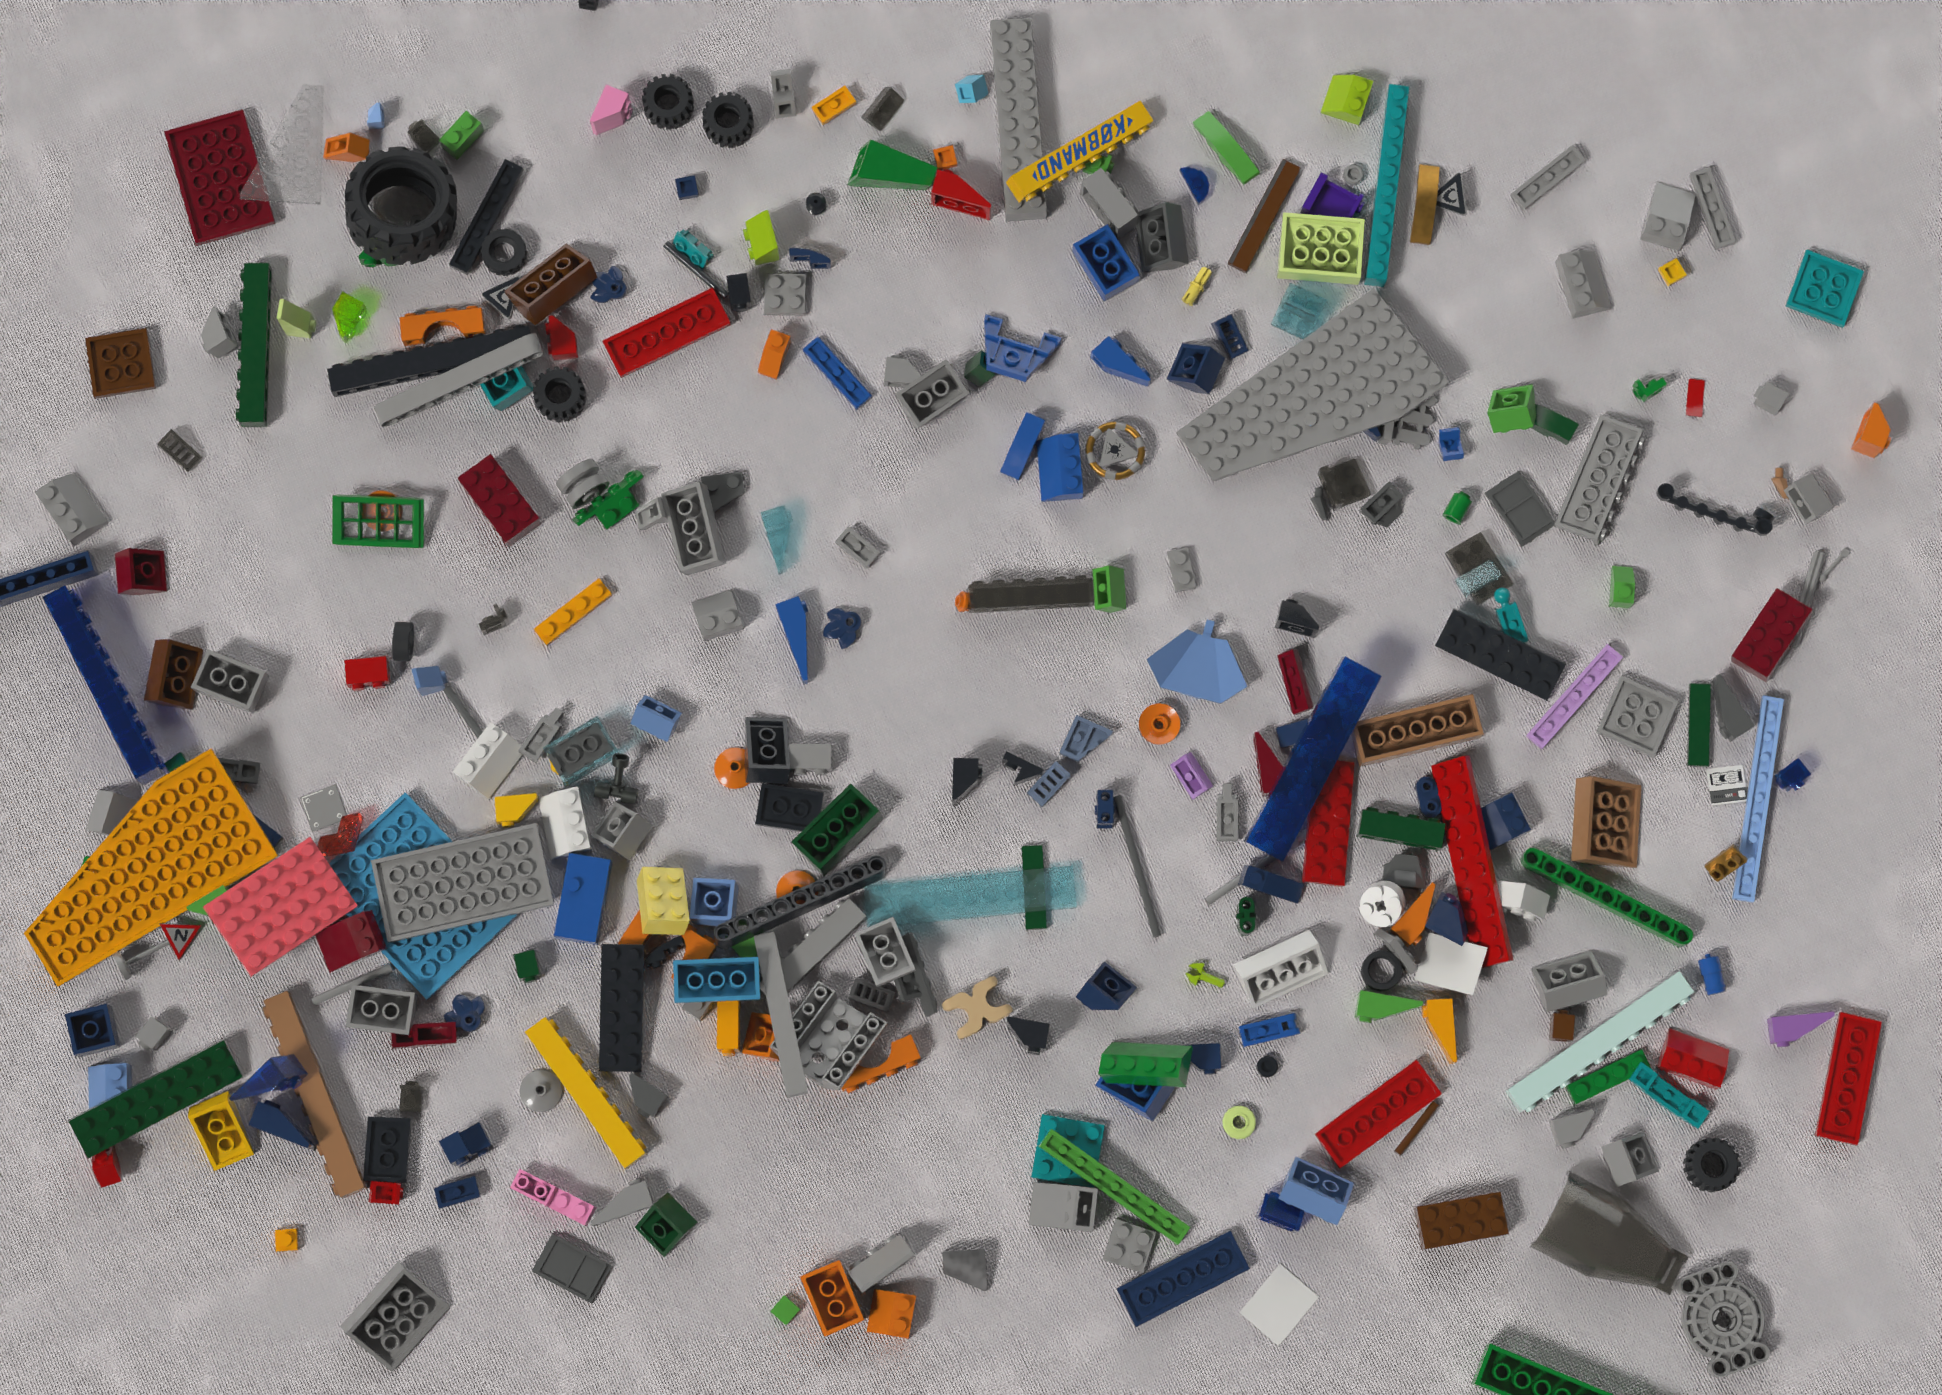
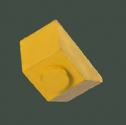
(513, 808)

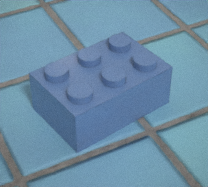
(1316, 1191)

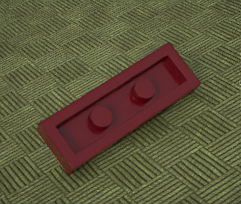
(1295, 681)

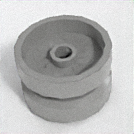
(582, 483)

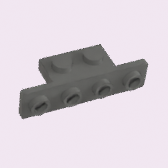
(916, 983)

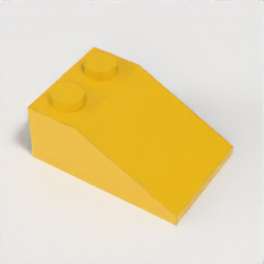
(220, 1130)

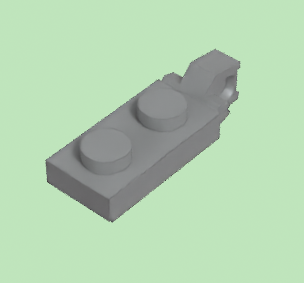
(541, 735)
(1227, 815)

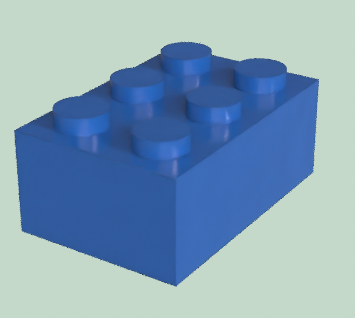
(1105, 263)

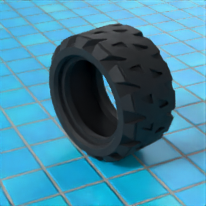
(409, 169)

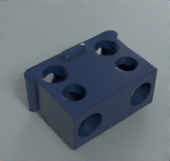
(1104, 809)

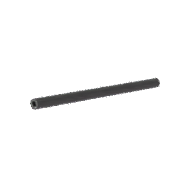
(1137, 866)

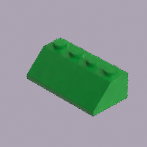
(1146, 1064)

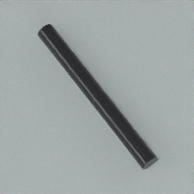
(695, 269)

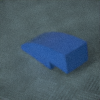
(1022, 446)

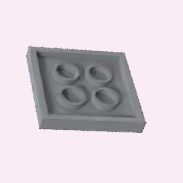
(1637, 716)

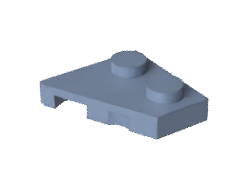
(1083, 738)

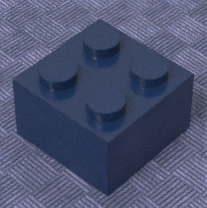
(92, 1030)

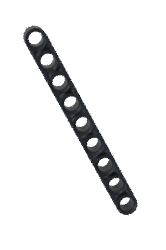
(795, 910)

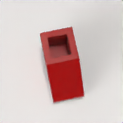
(563, 340)
(107, 1167)

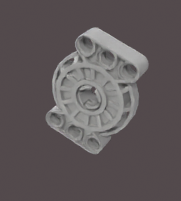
(1742, 1316)

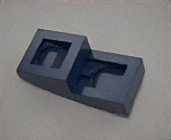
(817, 260)

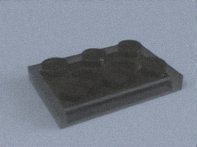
(1472, 554)

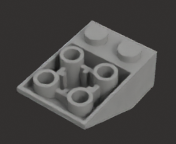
(1063, 1207)

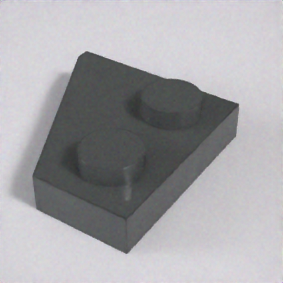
(724, 488)

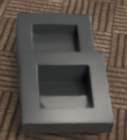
(241, 770)

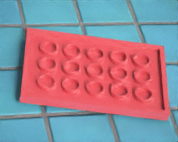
(280, 906)

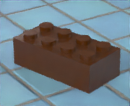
(1461, 1220)

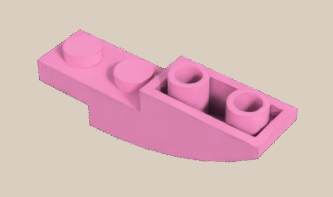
(553, 1197)

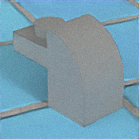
(783, 93)

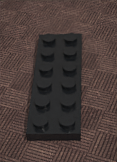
(1500, 654)
(621, 1007)

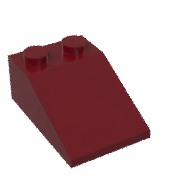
(350, 940)

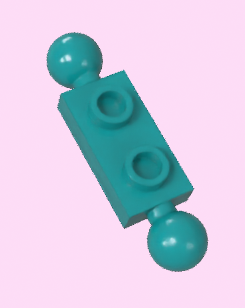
(1509, 615)

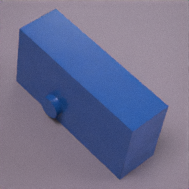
(583, 899)

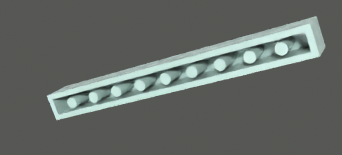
(1600, 1041)

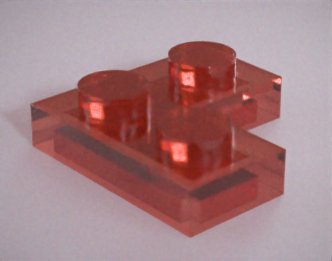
(345, 839)

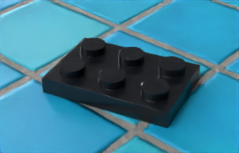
(787, 807)
(387, 1149)

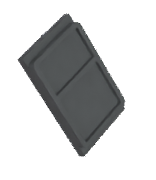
(1520, 508)
(572, 1268)

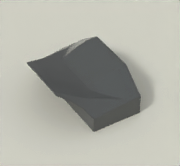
(1383, 506)
(1405, 872)

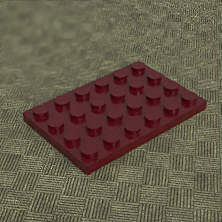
(212, 168)

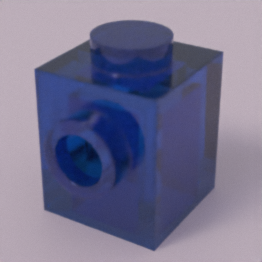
(1792, 776)

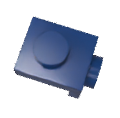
(1450, 444)

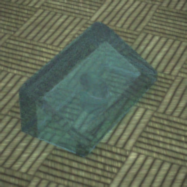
(1478, 578)

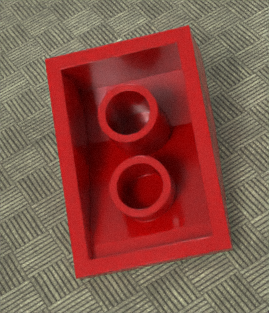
(955, 194)

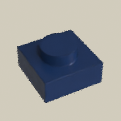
(686, 187)

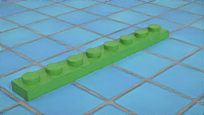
(1114, 1187)

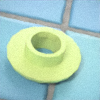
(1231, 1130)

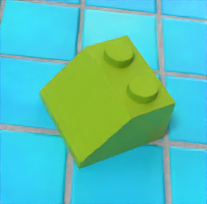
(1347, 97)
(761, 238)

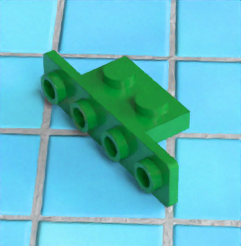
(613, 504)

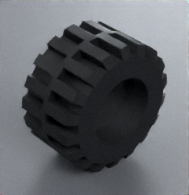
(664, 86)
(724, 104)
(549, 381)
(1727, 1156)

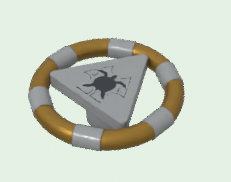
(1115, 450)

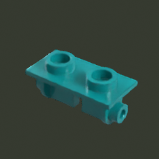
(685, 242)

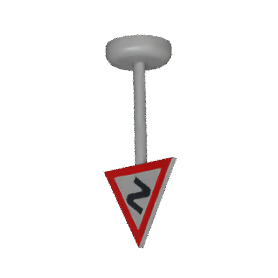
(177, 936)

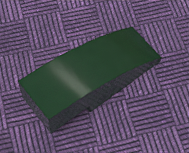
(1554, 424)

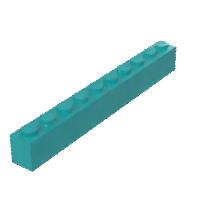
(1386, 185)

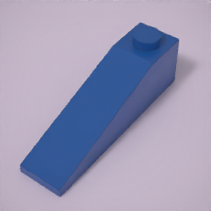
(794, 624)

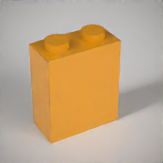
(728, 1027)

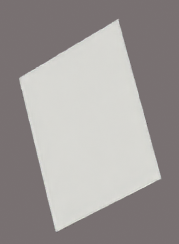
(1450, 964)
(1279, 1304)

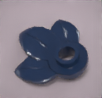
(607, 283)
(839, 627)
(465, 1009)

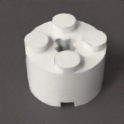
(1371, 903)

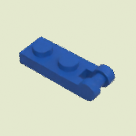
(1268, 1030)

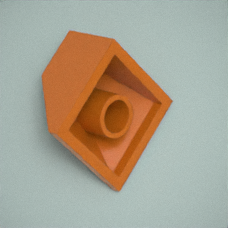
(760, 1037)

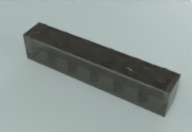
(1030, 594)

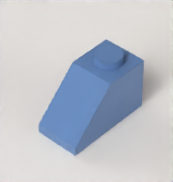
(429, 679)

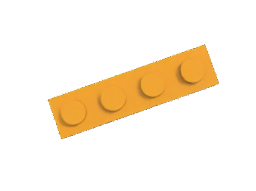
(572, 612)

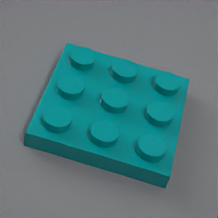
(1824, 288)
(1082, 1134)

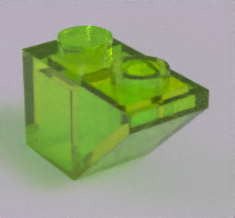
(347, 314)

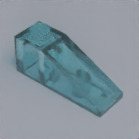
(778, 530)

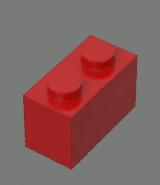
(367, 672)

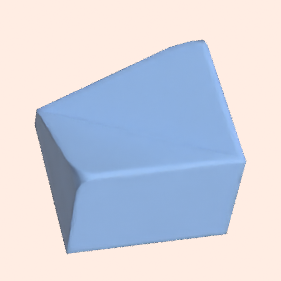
(376, 117)

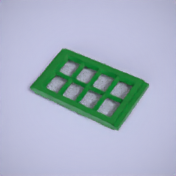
(378, 521)

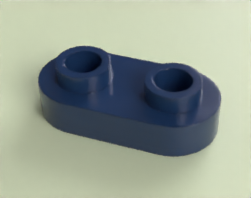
(1428, 797)

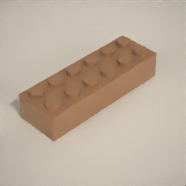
(1416, 730)

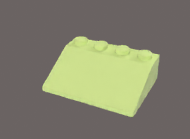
(1321, 248)

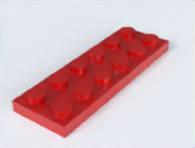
(666, 332)
(1329, 829)
(1848, 1078)
(1378, 1114)

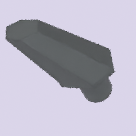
(1320, 504)

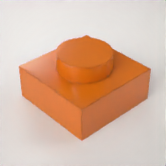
(945, 157)

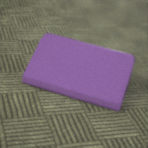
(1191, 775)

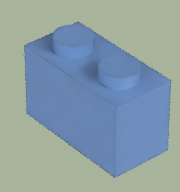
(656, 718)

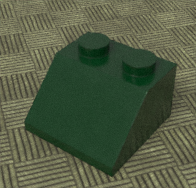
(665, 1224)

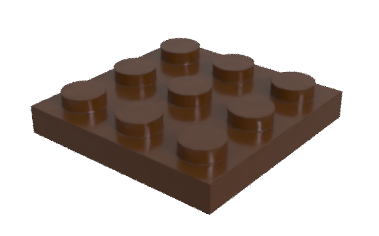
(120, 363)

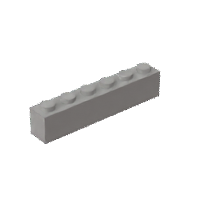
(819, 943)

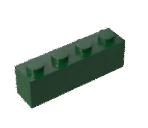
(1400, 829)

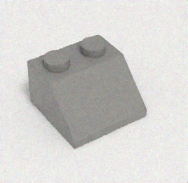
(717, 615)
(622, 830)
(1629, 1159)

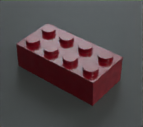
(499, 500)
(1771, 635)

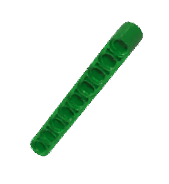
(1616, 897)

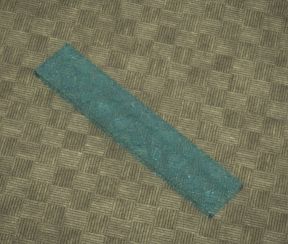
(971, 896)

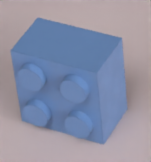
(713, 901)

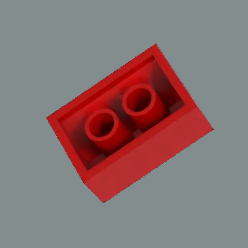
(1693, 1059)

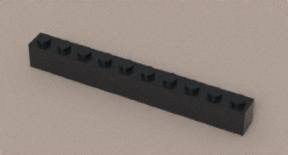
(418, 363)

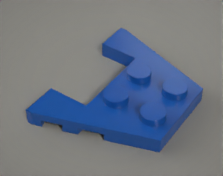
(1013, 357)

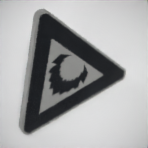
(1452, 196)
(498, 298)

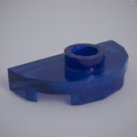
(1196, 182)

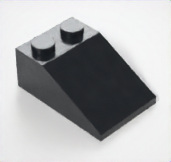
(766, 750)

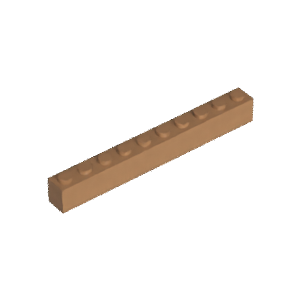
(315, 1097)

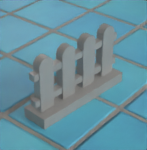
(1416, 438)

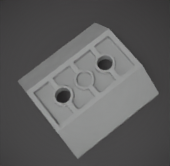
(818, 1035)

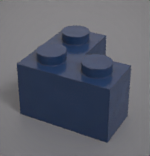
(466, 1144)

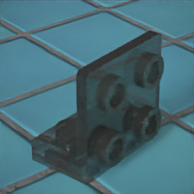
(1343, 484)

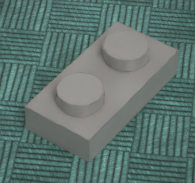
(857, 547)
(1181, 570)

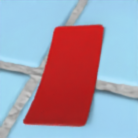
(1695, 398)

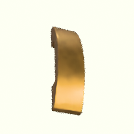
(1425, 204)

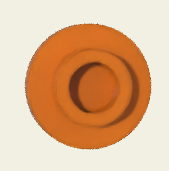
(961, 601)

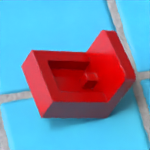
(385, 1192)

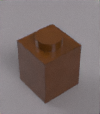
(1562, 1026)

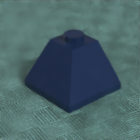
(1448, 918)
(1106, 989)

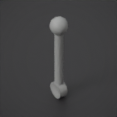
(1844, 553)

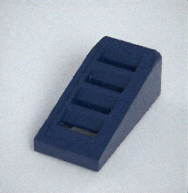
(1236, 333)

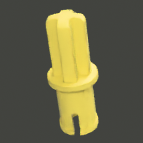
(1196, 286)

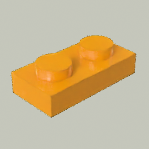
(833, 105)

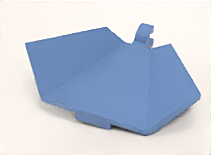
(1198, 666)

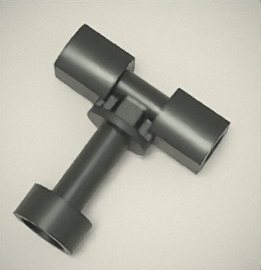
(617, 787)

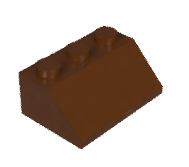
(172, 674)

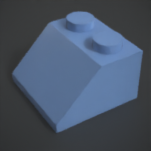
(108, 1081)

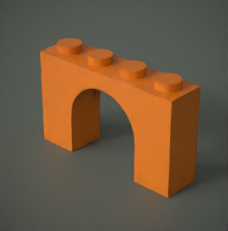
(696, 945)

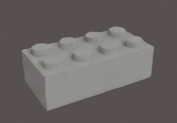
(693, 528)

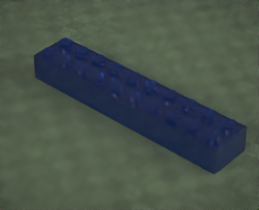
(104, 685)
(1312, 758)

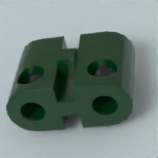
(1245, 916)

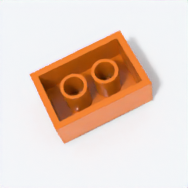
(832, 1298)

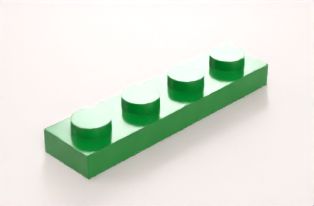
(1606, 1077)

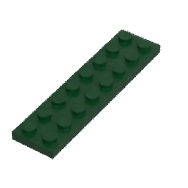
(155, 1098)

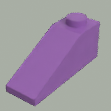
(1790, 1028)

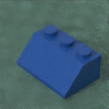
(1060, 467)

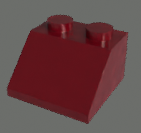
(140, 571)

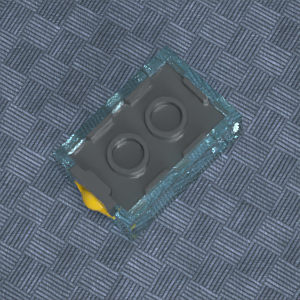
(580, 751)

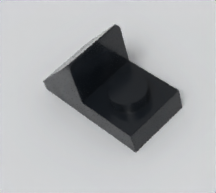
(1027, 770)

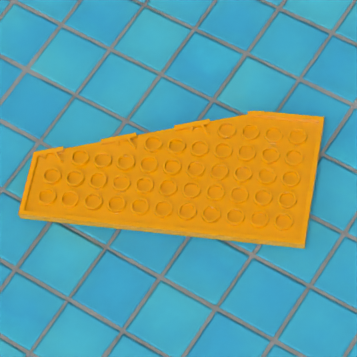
(164, 855)

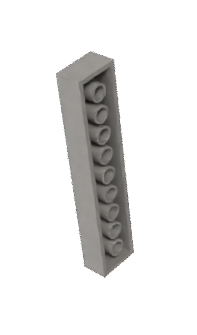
(1016, 110)

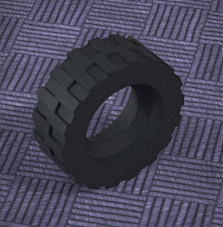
(504, 236)

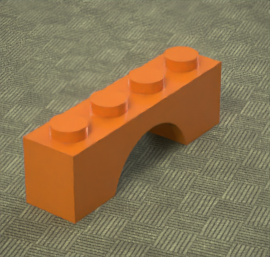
(417, 327)
(902, 1054)

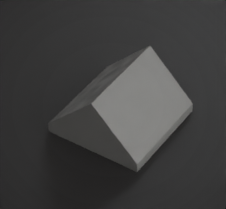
(108, 811)

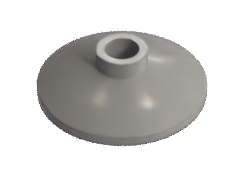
(550, 1096)

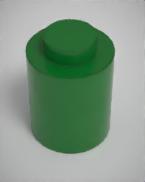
(1457, 507)

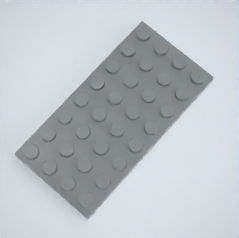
(462, 882)

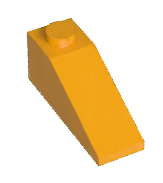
(1441, 1023)

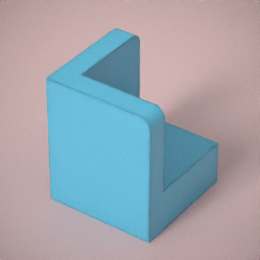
(971, 89)

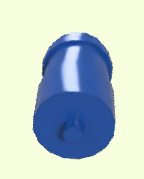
(1712, 974)

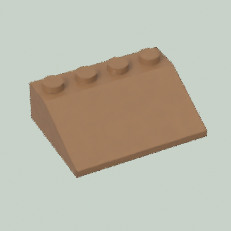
(1606, 822)

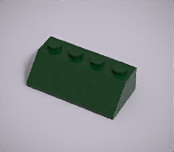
(837, 829)

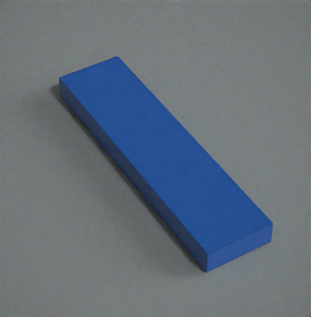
(837, 373)

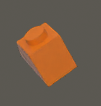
(346, 148)
(774, 354)

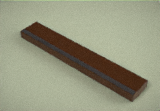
(1264, 215)

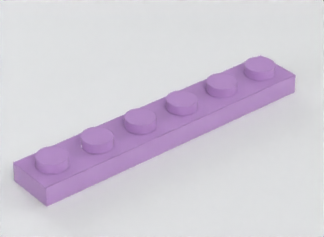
(1574, 696)

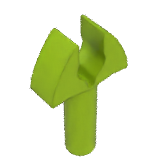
(1203, 976)

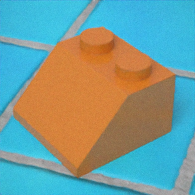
(1872, 433)
(891, 1313)

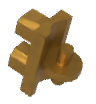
(1725, 863)

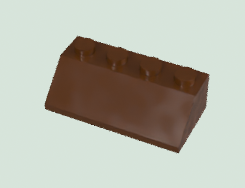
(551, 283)

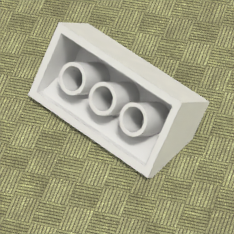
(1281, 969)

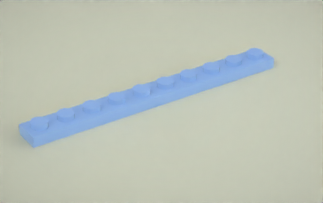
(1758, 797)

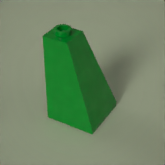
(887, 168)

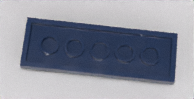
(1182, 1279)

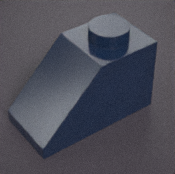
(1206, 1058)

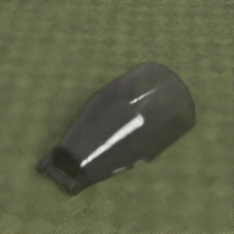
(1606, 1238)

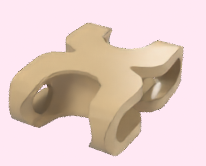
(977, 1007)

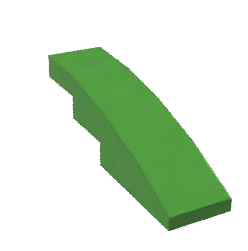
(1226, 147)

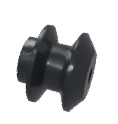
(815, 203)

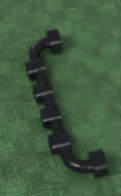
(1666, 491)

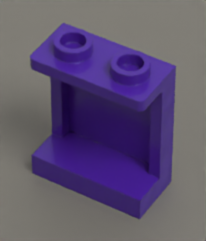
(1331, 200)

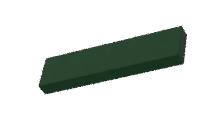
(1698, 725)
(1033, 859)

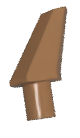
(1780, 482)

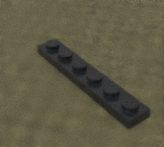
(486, 216)

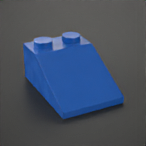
(1142, 1099)

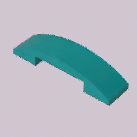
(1668, 1096)

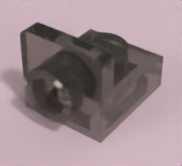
(423, 136)
(491, 623)
(411, 1097)

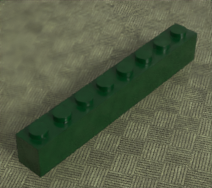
(254, 345)

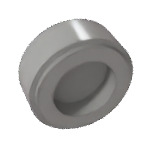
(1353, 175)

